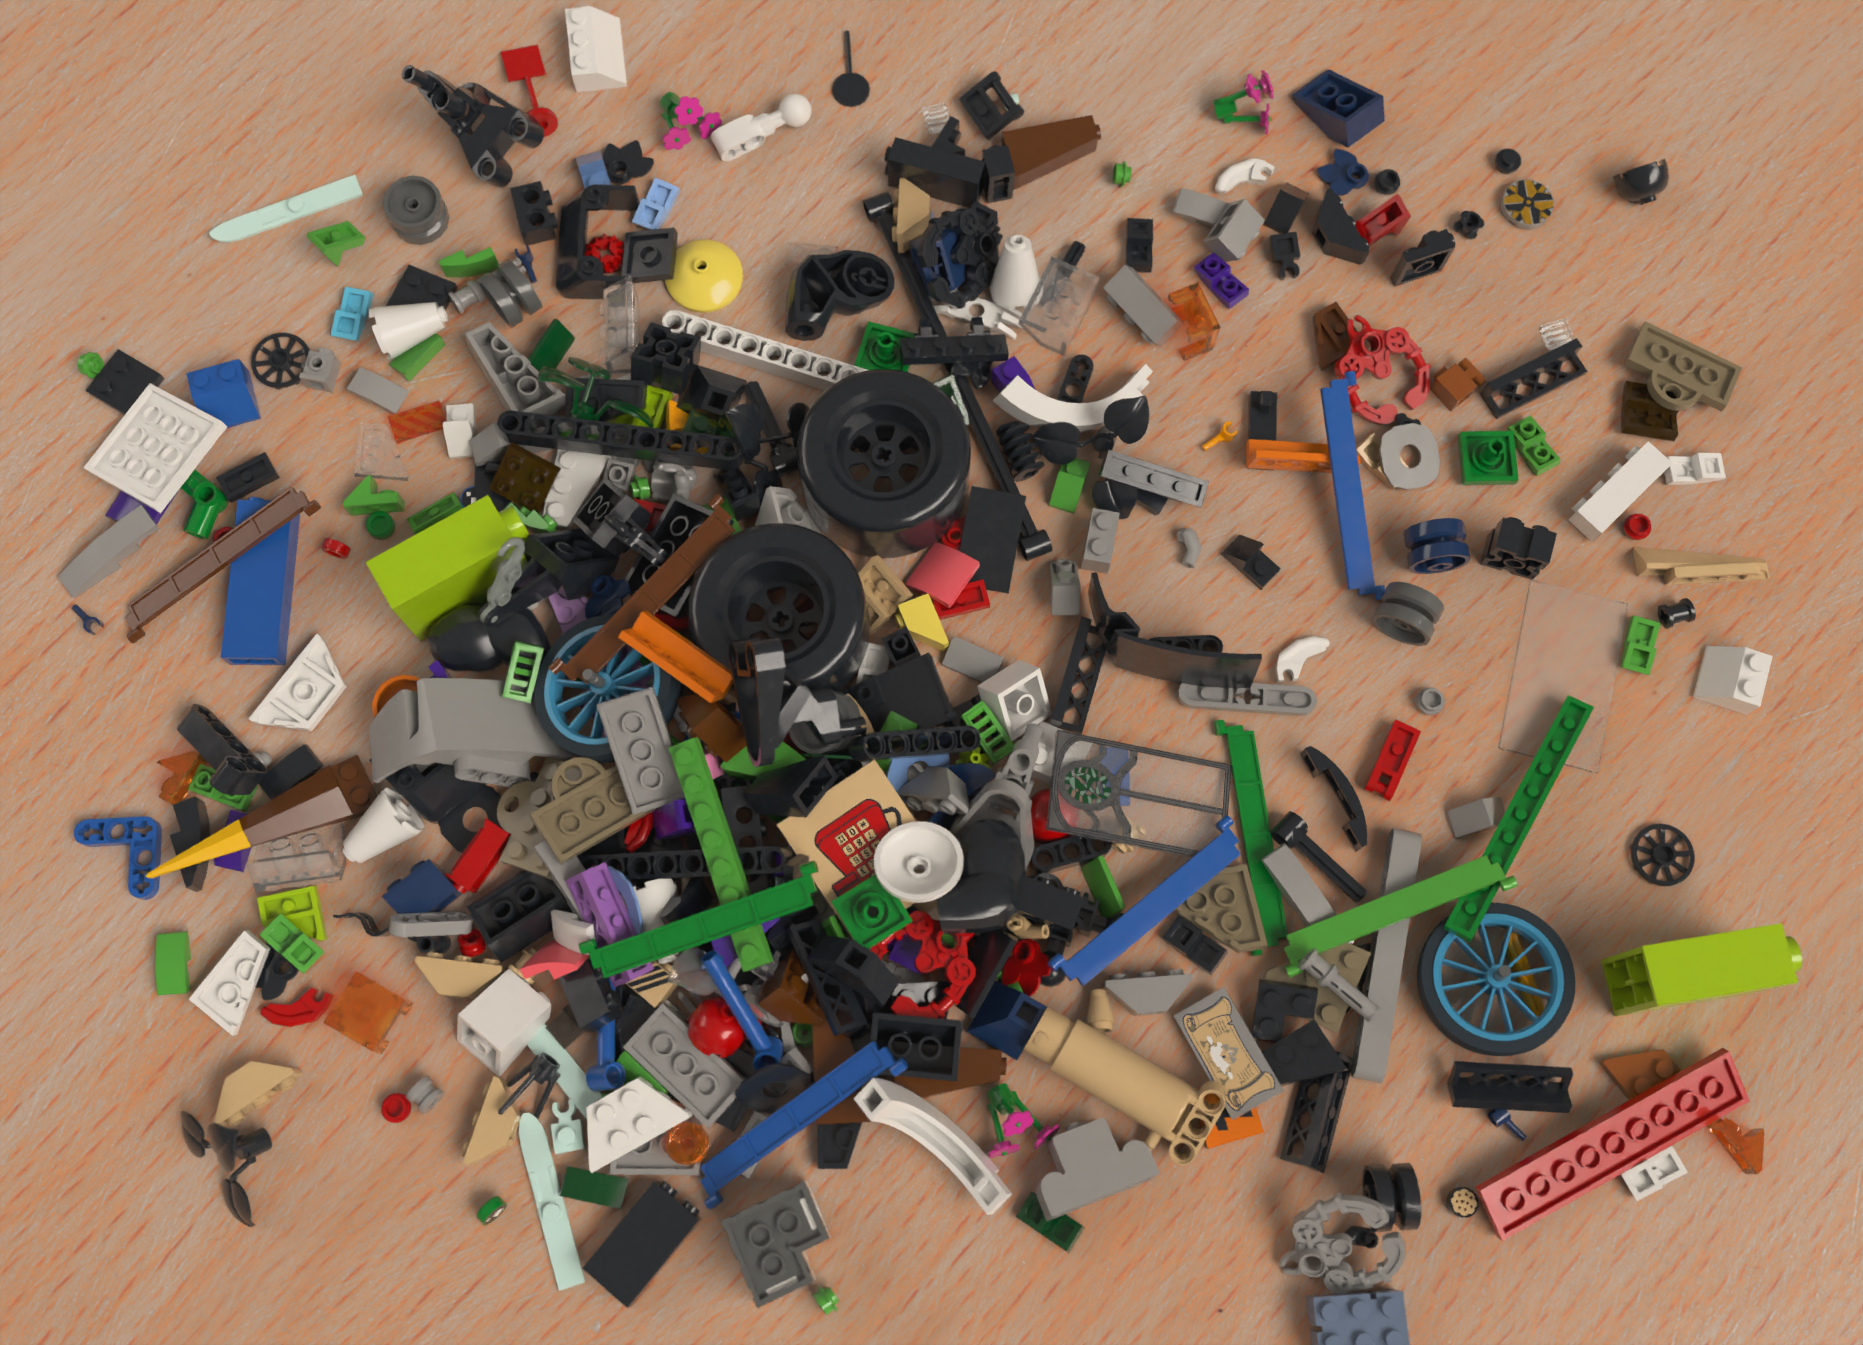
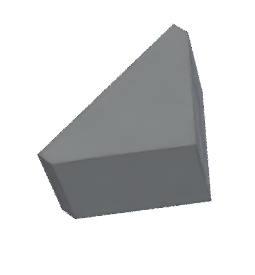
(1476, 816)

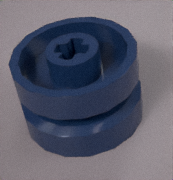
(1436, 546)

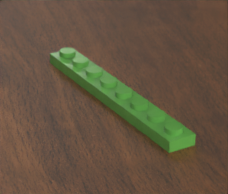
(718, 845)

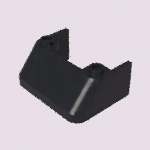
(579, 274)
(435, 794)

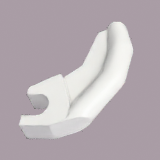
(1244, 171)
(1294, 656)

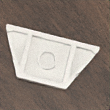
(303, 691)
(628, 1120)

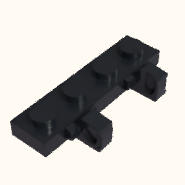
(974, 347)

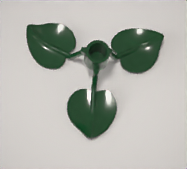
(583, 409)

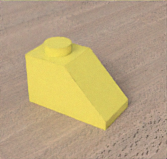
(922, 622)

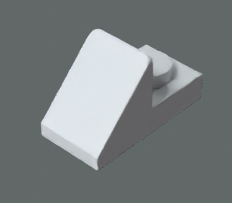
(460, 430)

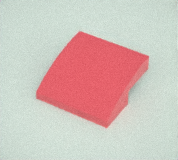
(942, 574)
(554, 958)

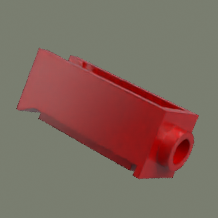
(479, 858)

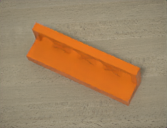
(1288, 456)
(678, 657)

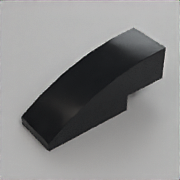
(194, 828)

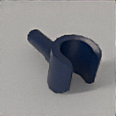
(526, 260)
(87, 620)
(1501, 1117)

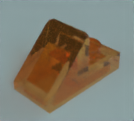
(184, 769)
(1744, 1149)

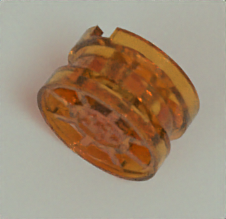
(687, 1143)

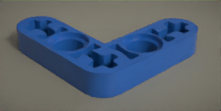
(138, 844)

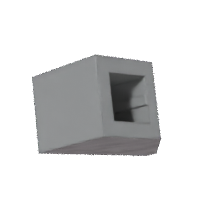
(1064, 587)

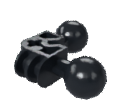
(1059, 939)

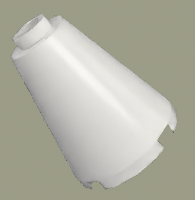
(1015, 274)
(406, 325)
(382, 827)
(652, 902)

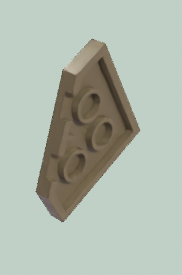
(1227, 910)
(1329, 1006)

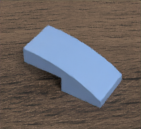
(657, 205)

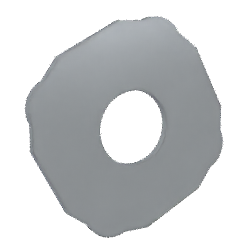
(1390, 447)

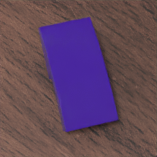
(1219, 280)

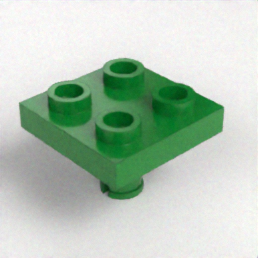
(881, 348)
(1488, 458)
(871, 912)

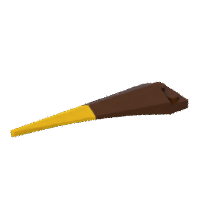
(321, 800)

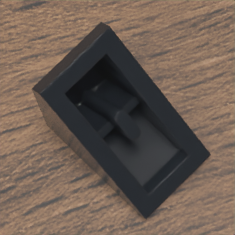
(1286, 208)

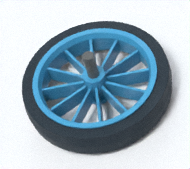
(604, 686)
(1496, 980)

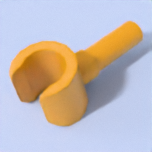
(1222, 436)

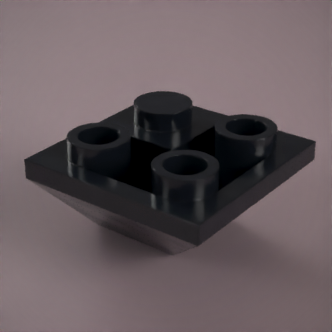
(712, 392)

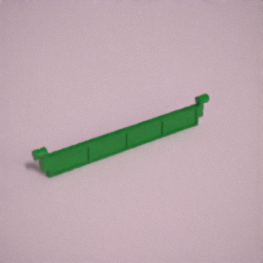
(1254, 828)
(704, 926)

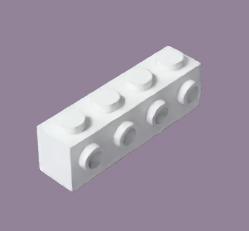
(1619, 491)

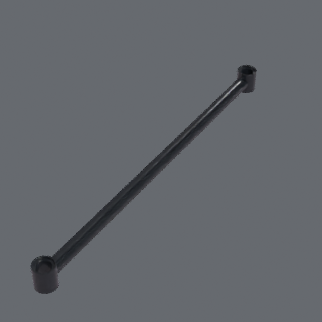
(1033, 542)

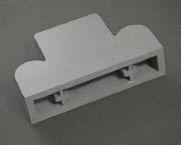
(1091, 1168)

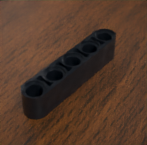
(904, 743)

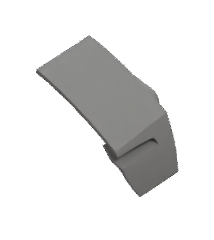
(460, 726)

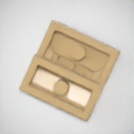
(882, 592)

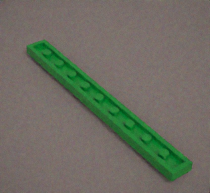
(1522, 812)

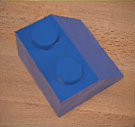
(225, 393)

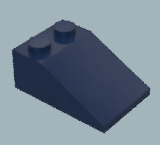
(1341, 107)

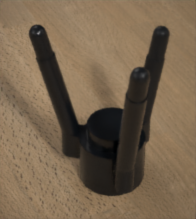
(541, 1069)

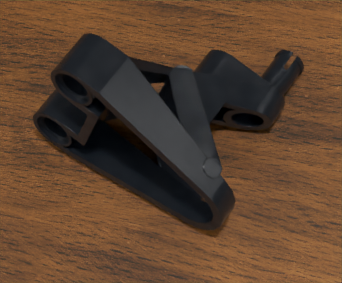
(495, 133)
(772, 705)

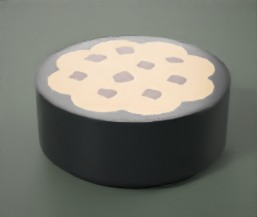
(1462, 1202)

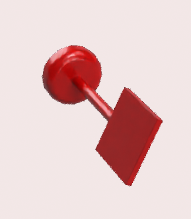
(526, 64)

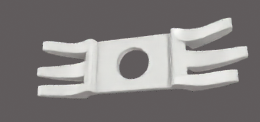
(991, 317)

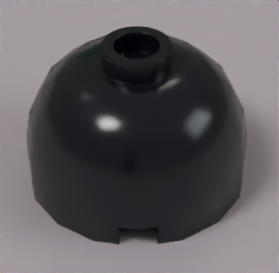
(1643, 182)

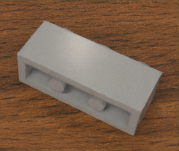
(1142, 306)

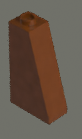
(1049, 147)
(829, 1054)
(975, 1069)

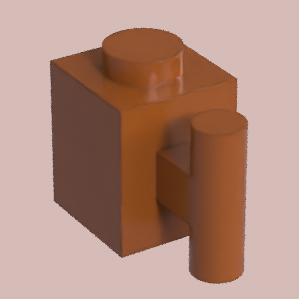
(1455, 384)

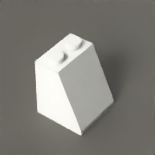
(502, 1021)

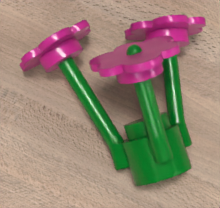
(1227, 106)
(685, 111)
(1004, 1101)

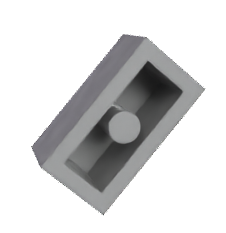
(1234, 231)
(1100, 540)

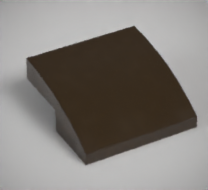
(1644, 416)

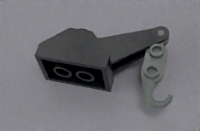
(556, 563)

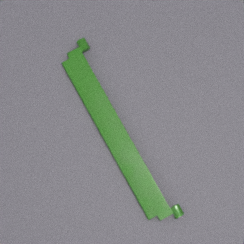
(1394, 908)

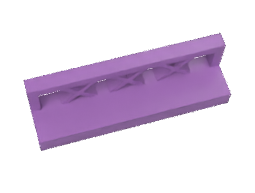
(610, 913)

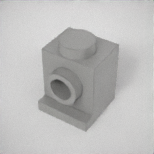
(322, 377)

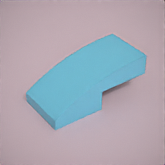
(353, 314)

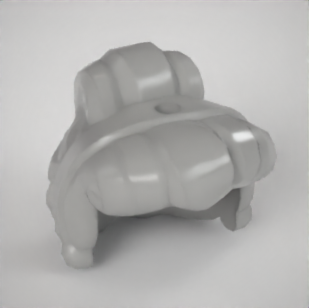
(672, 479)

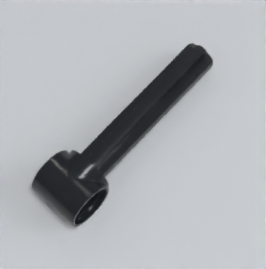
(783, 454)
(1292, 832)

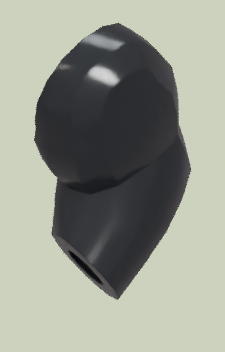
(831, 284)
(467, 644)
(989, 882)

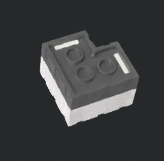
(773, 1241)

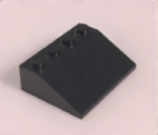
(673, 528)

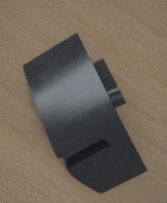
(1168, 658)

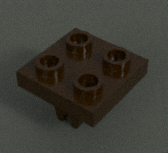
(524, 478)

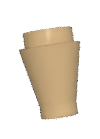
(1099, 1012)

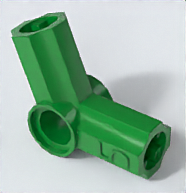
(203, 511)

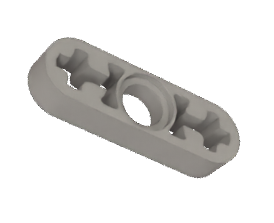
(430, 924)

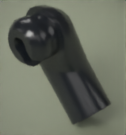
(1362, 1236)

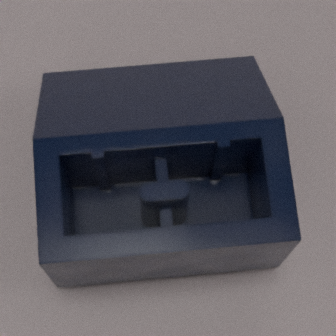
(945, 268)
(422, 890)

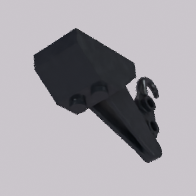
(619, 523)

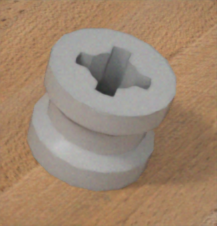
(425, 1095)

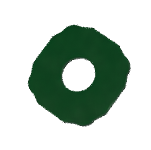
(842, 756)

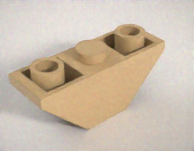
(910, 215)
(459, 976)
(252, 1088)
(492, 1131)

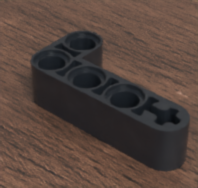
(235, 765)

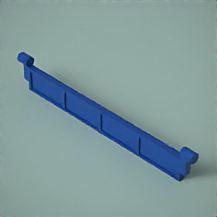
(1348, 487)
(1151, 908)
(795, 1117)

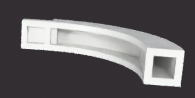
(1039, 410)
(913, 1115)

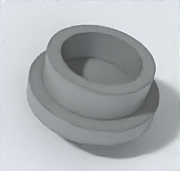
(1430, 701)

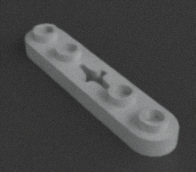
(1274, 699)

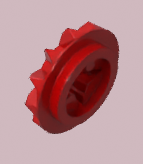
(616, 248)

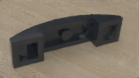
(1320, 764)

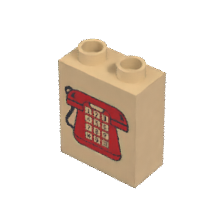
(846, 832)

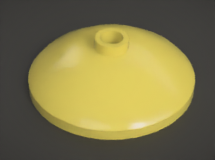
(706, 288)

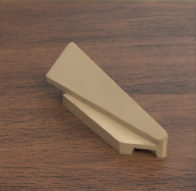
(1697, 568)

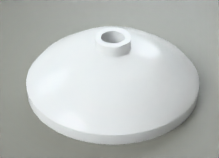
(915, 848)

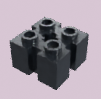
(665, 358)
(1518, 548)

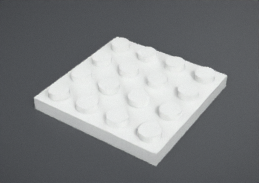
(155, 447)

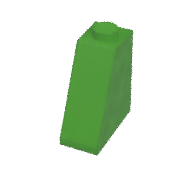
(742, 767)

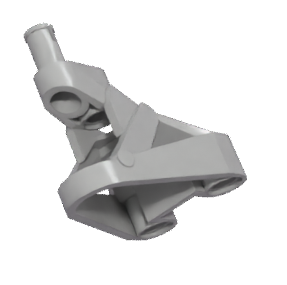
(1012, 782)

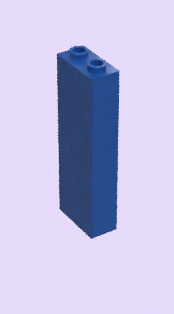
(260, 595)

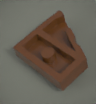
(1331, 334)

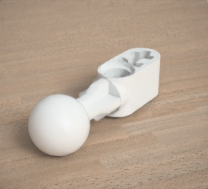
(750, 132)

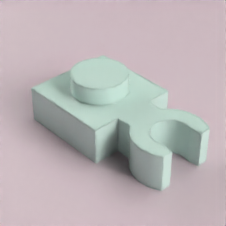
(568, 1133)

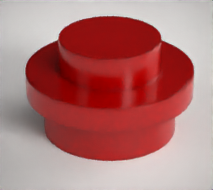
(1637, 526)
(396, 1108)

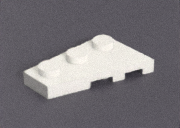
(575, 481)
(232, 981)

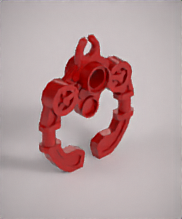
(1377, 362)
(932, 955)

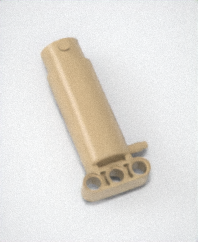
(1127, 1082)

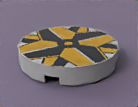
(1527, 204)

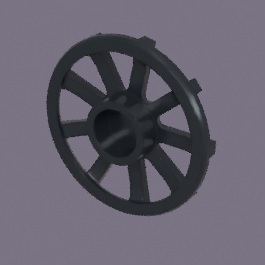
(280, 360)
(1662, 855)

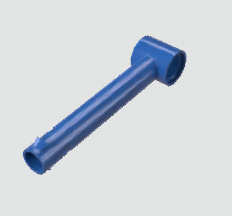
(762, 1044)
(607, 1072)

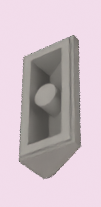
(971, 660)

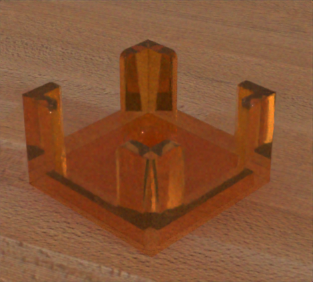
(1202, 322)
(367, 1012)

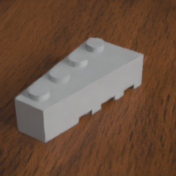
(512, 374)

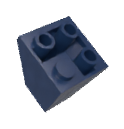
(1006, 1019)

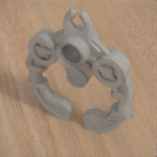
(1332, 1248)

